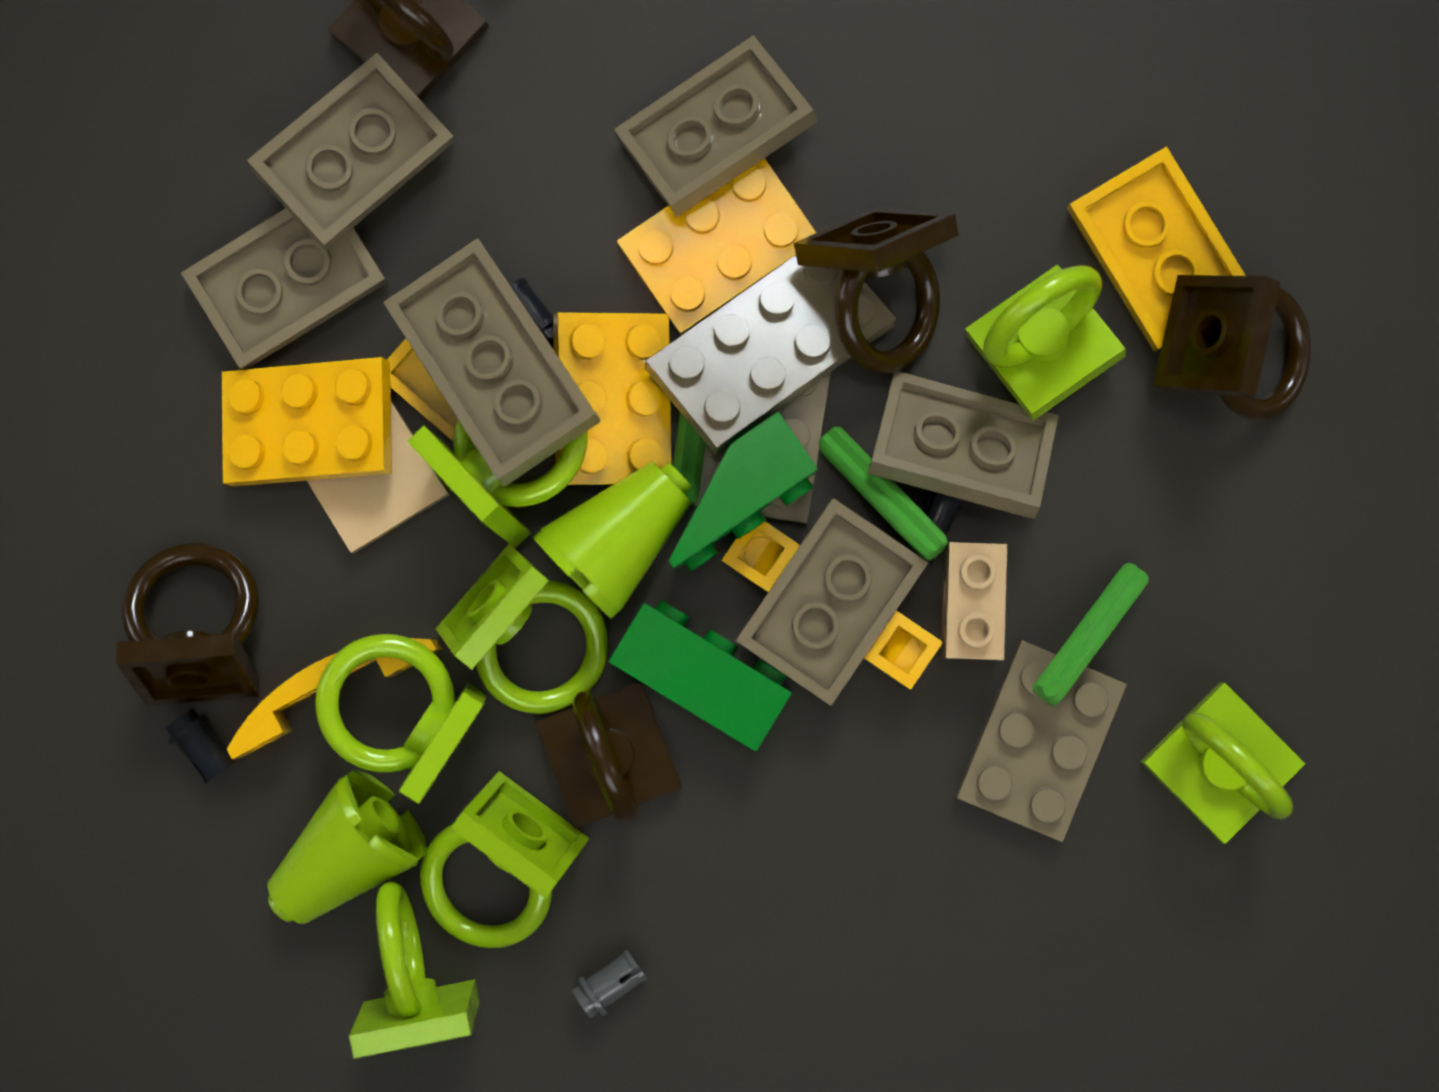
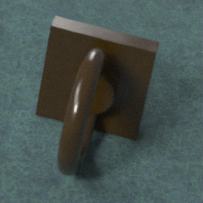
(410, 35)
(875, 247)
(1220, 341)
(189, 663)
(608, 755)

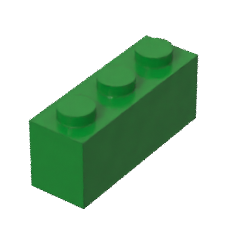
(702, 674)

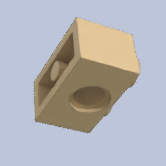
(973, 601)

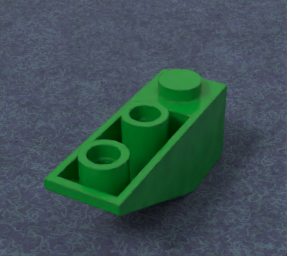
(751, 476)

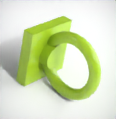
(1048, 338)
(480, 490)
(496, 612)
(434, 734)
(1225, 764)
(518, 838)
(412, 1006)

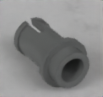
(608, 984)

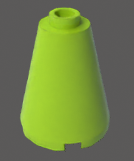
(617, 534)
(345, 850)

